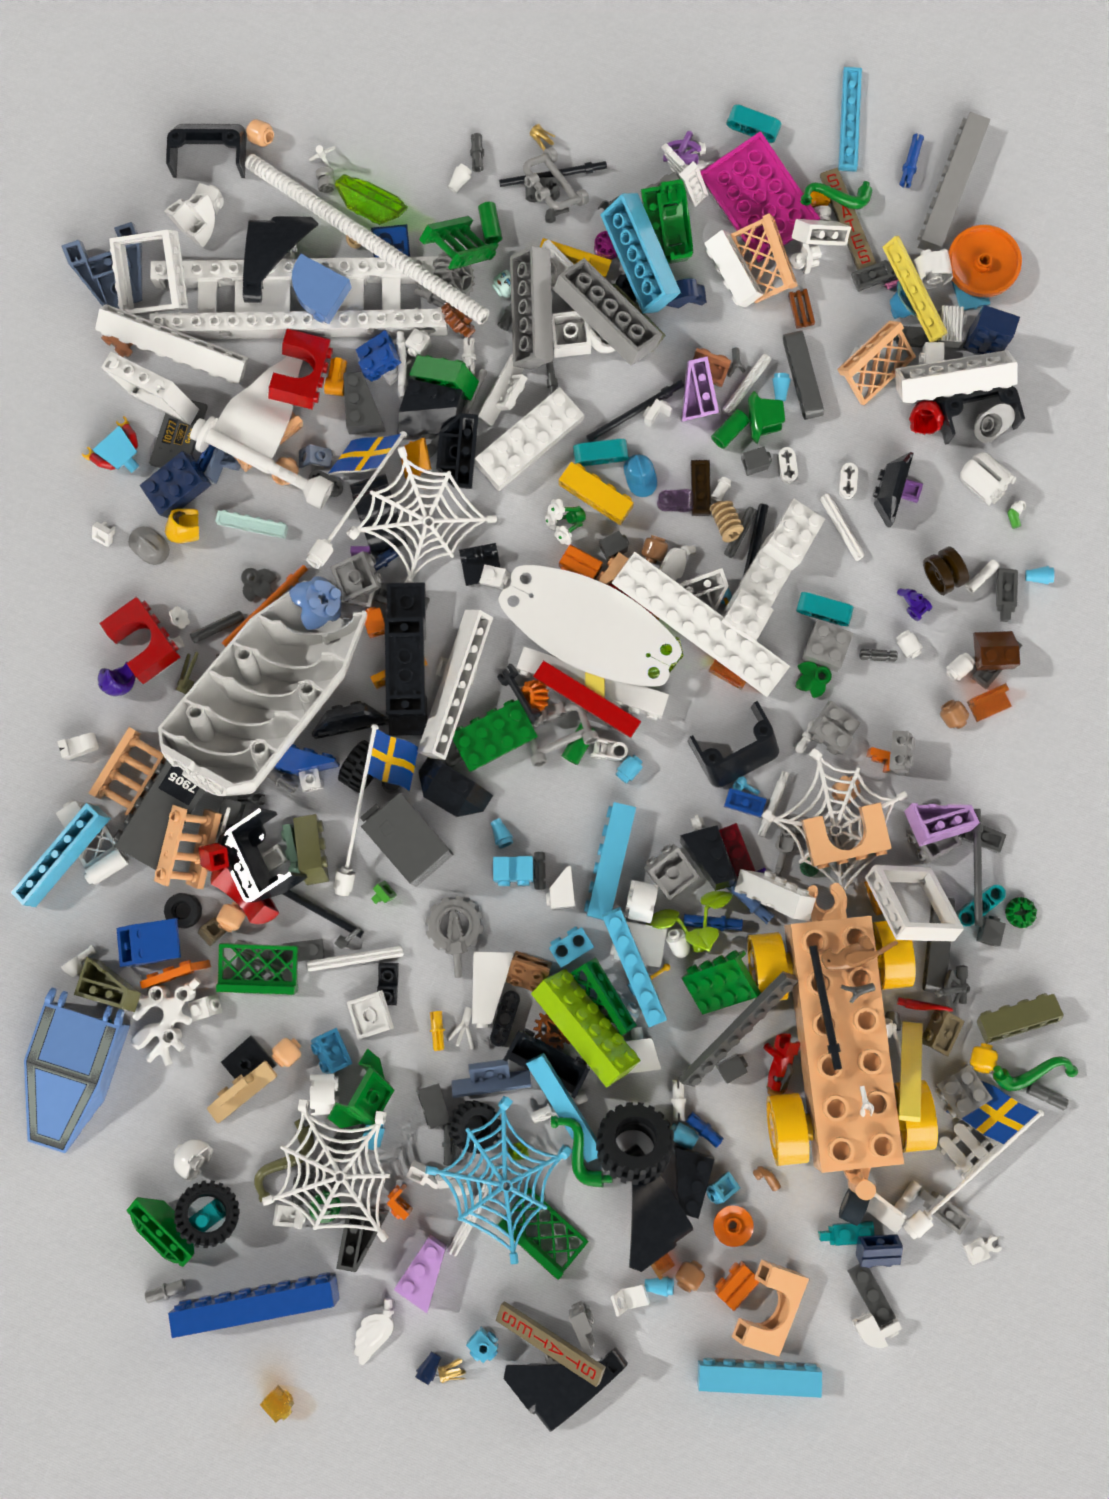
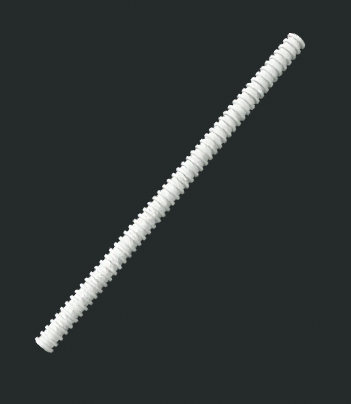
(367, 239)

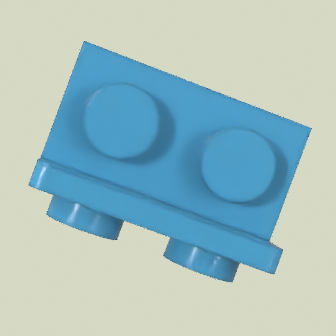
(330, 1052)

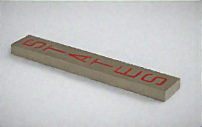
(857, 240)
(550, 1344)

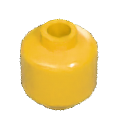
(983, 1058)

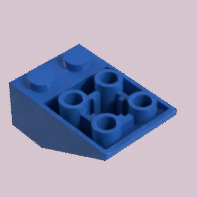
(301, 760)
(148, 943)

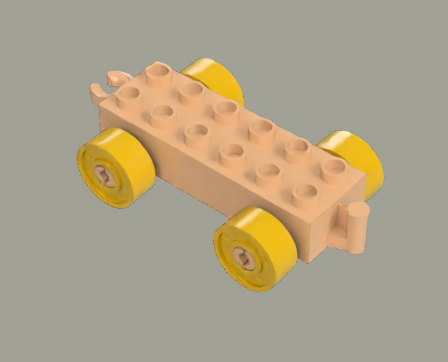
(833, 1097)

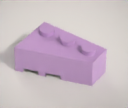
(699, 391)
(936, 822)
(422, 1274)

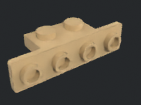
(241, 1091)

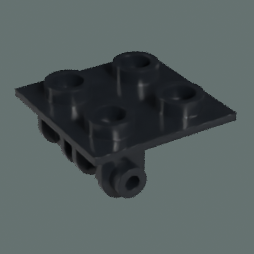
(475, 558)

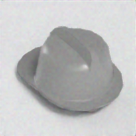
(993, 422)
(149, 545)

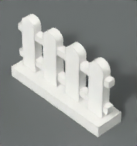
(689, 174)
(977, 1149)

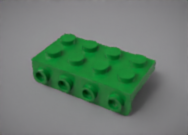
(493, 735)
(720, 982)

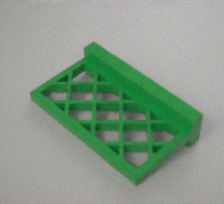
(254, 985)
(606, 995)
(535, 1250)

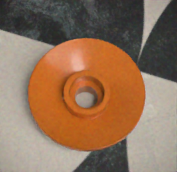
(733, 1236)

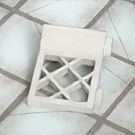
(104, 864)

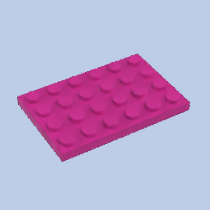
(753, 184)

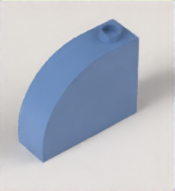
(319, 288)

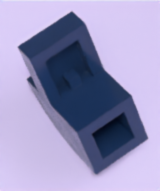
(690, 293)

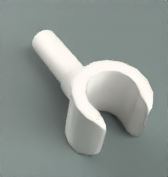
(866, 1104)

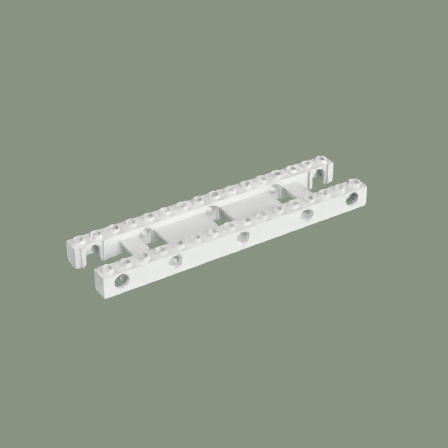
(274, 314)

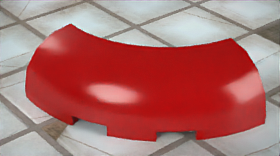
(257, 912)

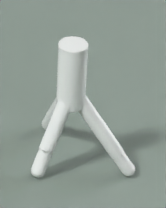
(322, 154)
(462, 1027)

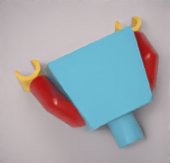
(116, 449)

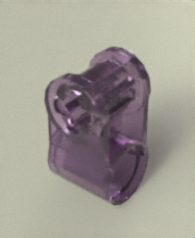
(678, 500)

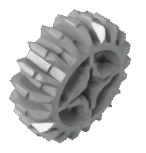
(459, 278)

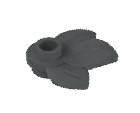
(260, 585)

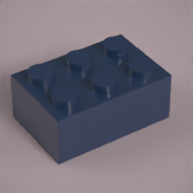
(991, 331)
(175, 484)

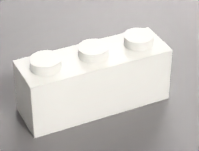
(821, 232)

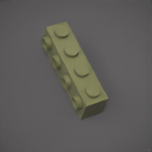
(1019, 1018)

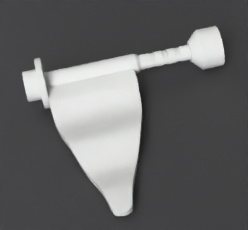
(254, 428)

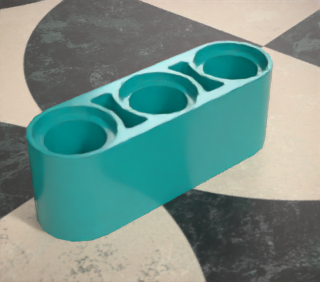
(751, 122)
(601, 452)
(825, 609)
(987, 901)

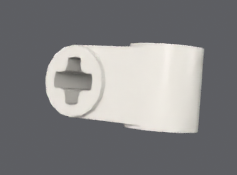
(607, 750)

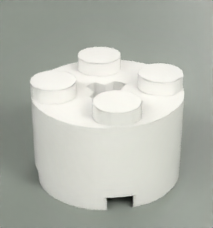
(933, 267)
(641, 901)
(323, 1093)

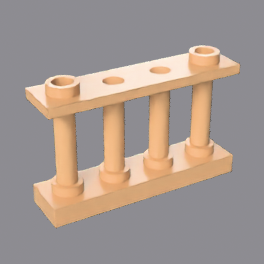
(111, 770)
(206, 835)

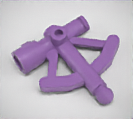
(687, 157)

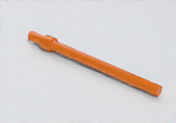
(290, 581)

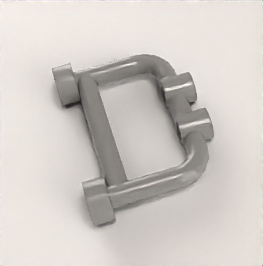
(543, 194)
(561, 709)

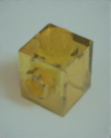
(278, 1404)

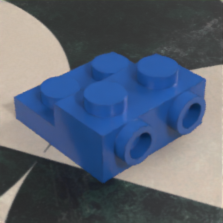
(378, 356)

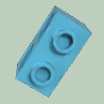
(573, 951)

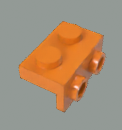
(399, 1206)

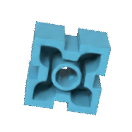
(513, 869)

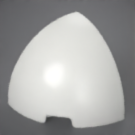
(194, 217)

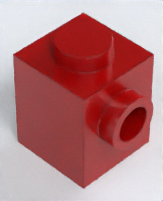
(213, 857)

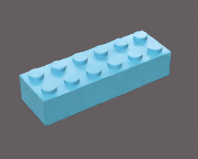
(640, 253)

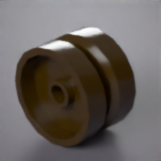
(946, 570)

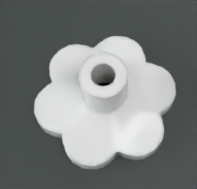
(179, 617)

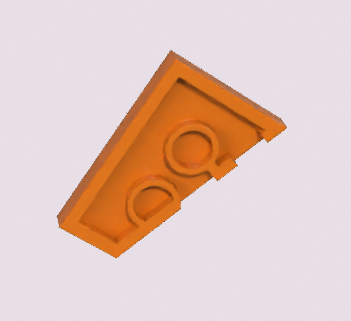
(171, 973)

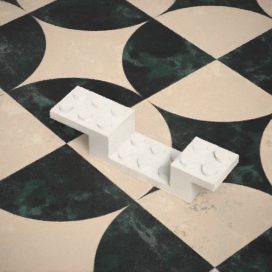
(769, 570)

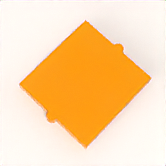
(417, 454)

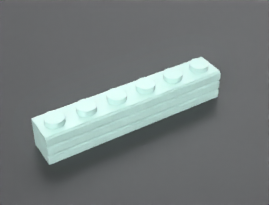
(251, 524)

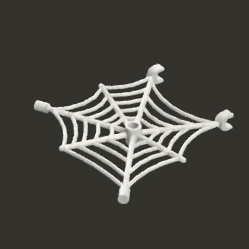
(354, 531)
(816, 755)
(380, 1118)

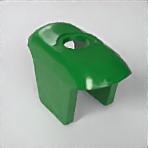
(764, 416)

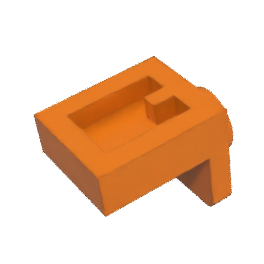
(878, 756)

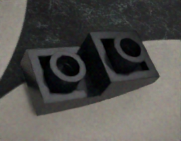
(388, 981)

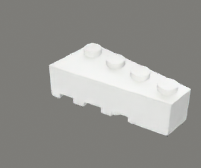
(776, 893)

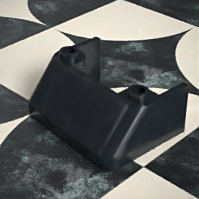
(228, 134)
(954, 406)
(725, 770)
(246, 861)
(570, 1070)

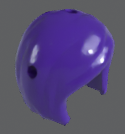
(116, 681)

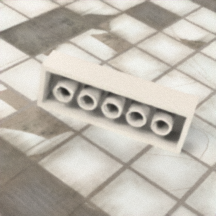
(956, 376)
(529, 439)

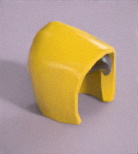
(182, 526)

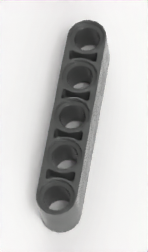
(803, 375)
(936, 959)

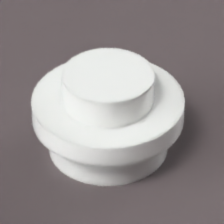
(697, 823)

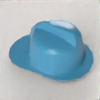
(900, 304)
(640, 475)

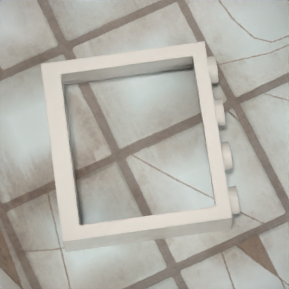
(174, 270)
(134, 377)
(902, 929)

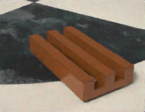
(798, 294)

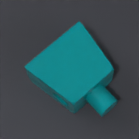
(208, 1216)

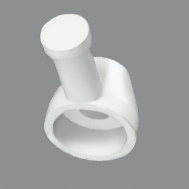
(74, 966)

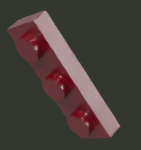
(736, 849)

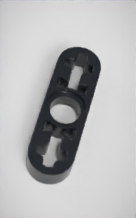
(497, 1021)

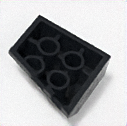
(428, 408)

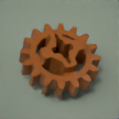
(458, 320)
(545, 1038)

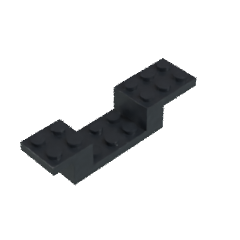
(405, 658)

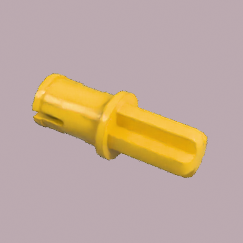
(437, 1030)

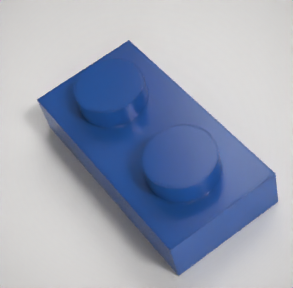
(745, 802)

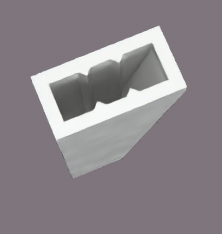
(489, 978)

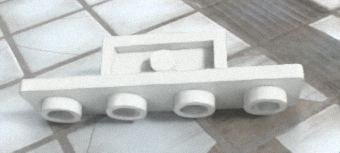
(503, 393)

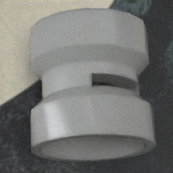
(325, 176)

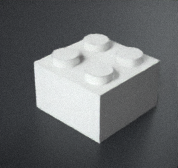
(570, 335)

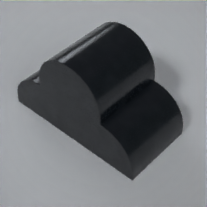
(363, 506)

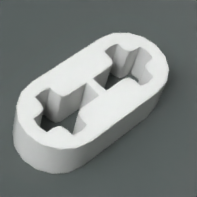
(792, 465)
(852, 481)

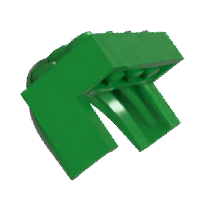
(670, 222)

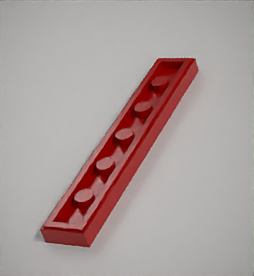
(587, 699)

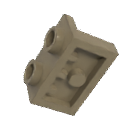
(942, 1031)

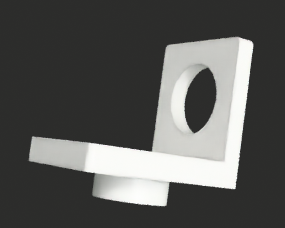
(630, 1298)

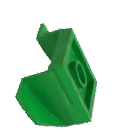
(369, 1097)

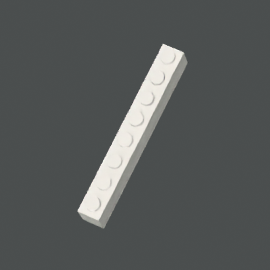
(171, 343)
(455, 684)
(631, 696)

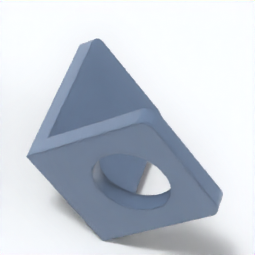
(315, 455)

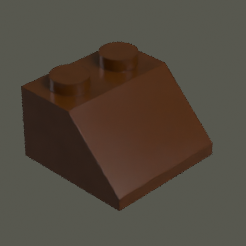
(996, 650)

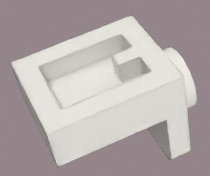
(310, 780)

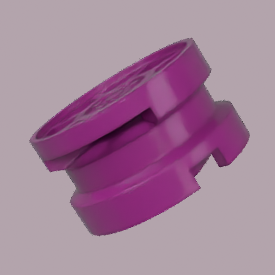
(603, 246)

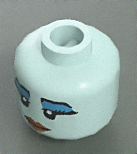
(502, 284)

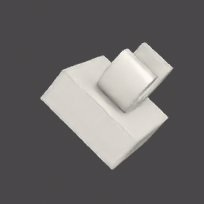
(102, 533)

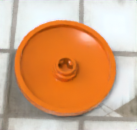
(984, 261)

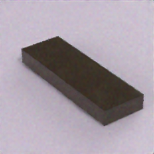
(701, 487)

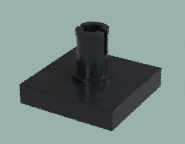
(246, 1058)

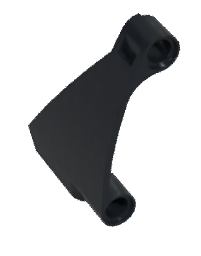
(266, 245)
(655, 1220)
(556, 1391)

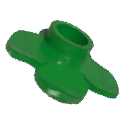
(811, 680)

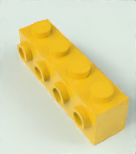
(596, 493)

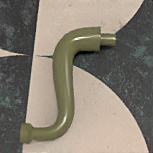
(282, 1164)

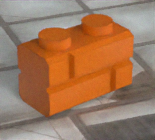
(580, 562)
(736, 1285)

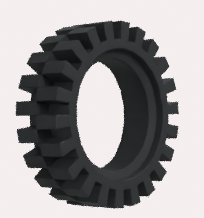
(203, 1190)

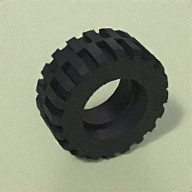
(632, 1167)

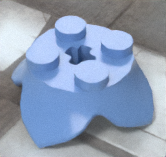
(307, 597)

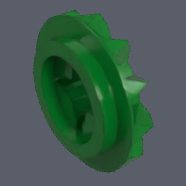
(1017, 920)
(332, 1211)

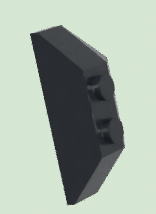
(458, 449)
(891, 487)
(348, 719)
(452, 789)

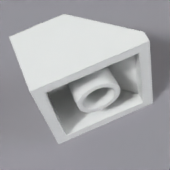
(561, 891)

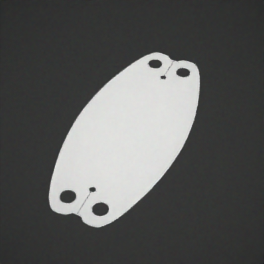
(590, 625)

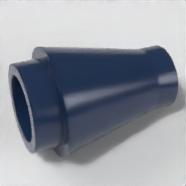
(427, 1370)

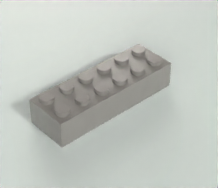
(531, 308)
(607, 311)

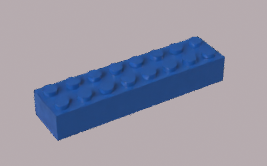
(254, 1305)

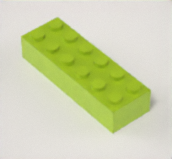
(585, 1027)

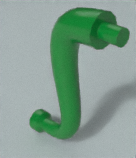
(853, 202)
(1020, 1082)
(583, 1175)

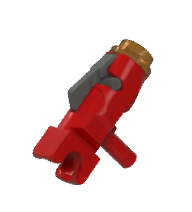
(781, 1067)

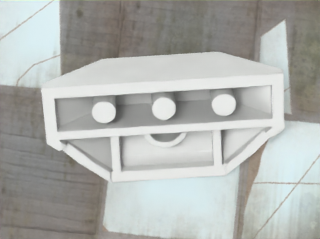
(708, 587)

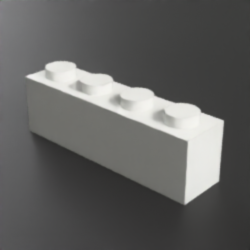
(733, 269)

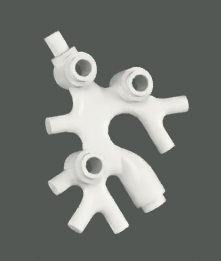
(164, 1029)

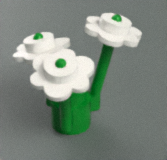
(575, 516)

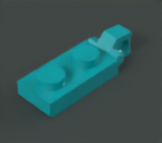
(846, 1233)

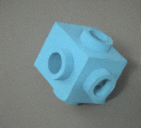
(485, 1338)

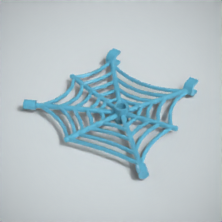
(564, 1152)

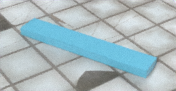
(850, 119)
(562, 1101)

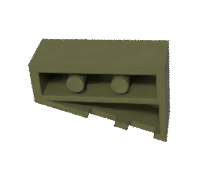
(311, 848)
(105, 986)

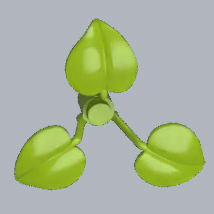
(702, 938)

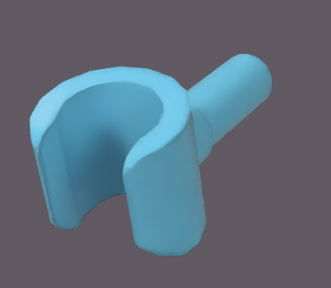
(742, 783)

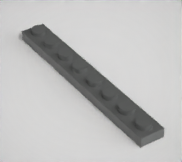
(738, 1029)

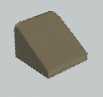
(211, 932)

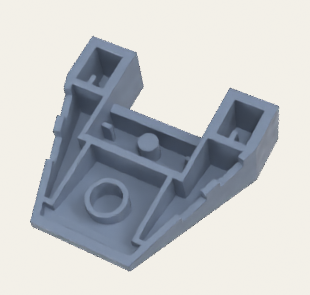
(98, 271)

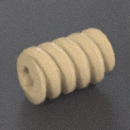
(727, 520)

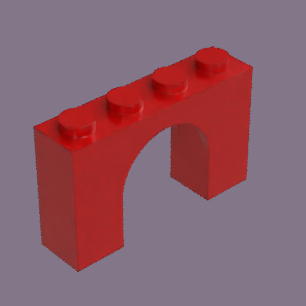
(302, 390)
(160, 651)

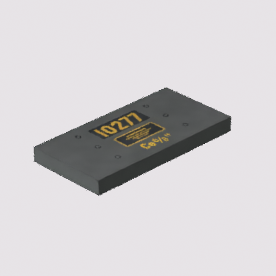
(175, 437)

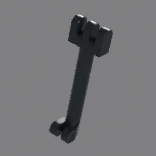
(509, 679)

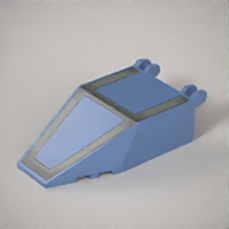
(68, 1070)

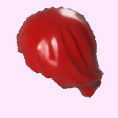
(926, 417)

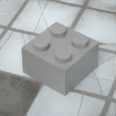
(827, 646)

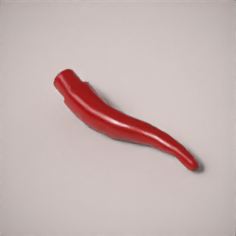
(919, 1005)

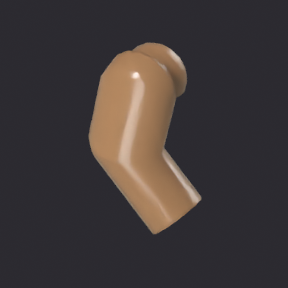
(762, 1172)

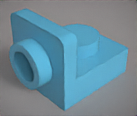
(722, 1188)

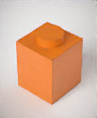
(375, 622)

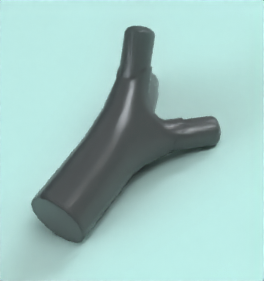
(736, 363)
(858, 991)

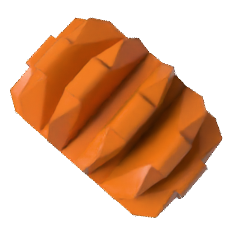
(536, 694)

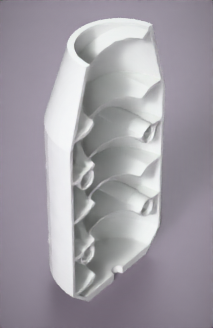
(257, 698)

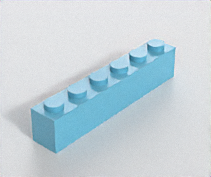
(60, 855)
(611, 860)
(634, 967)
(759, 1378)

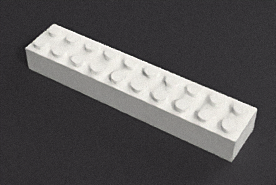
(699, 624)

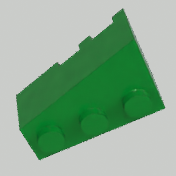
(445, 373)

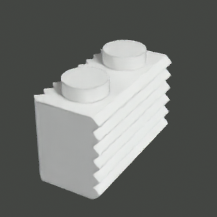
(953, 320)

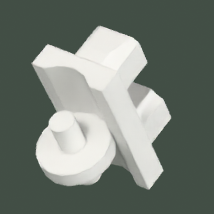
(806, 258)

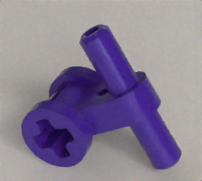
(917, 603)

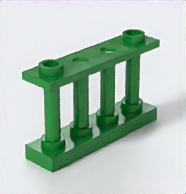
(458, 228)

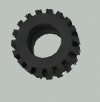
(353, 767)
(461, 1118)

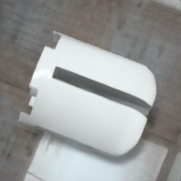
(986, 477)

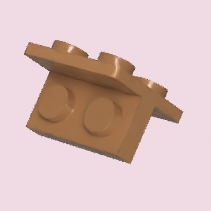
(527, 971)

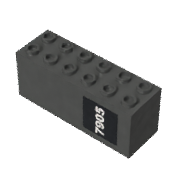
(148, 824)

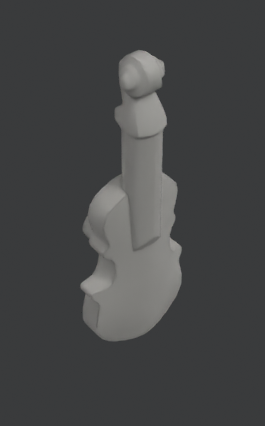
(785, 843)

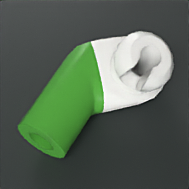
(1014, 512)

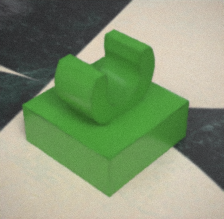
(383, 893)

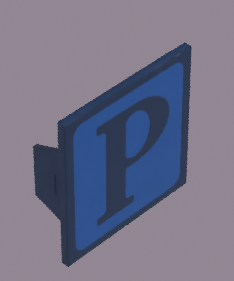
(395, 236)

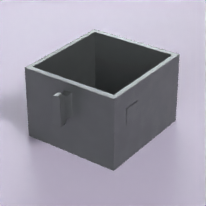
(406, 839)

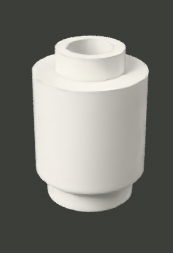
(909, 644)
(960, 667)
(678, 943)

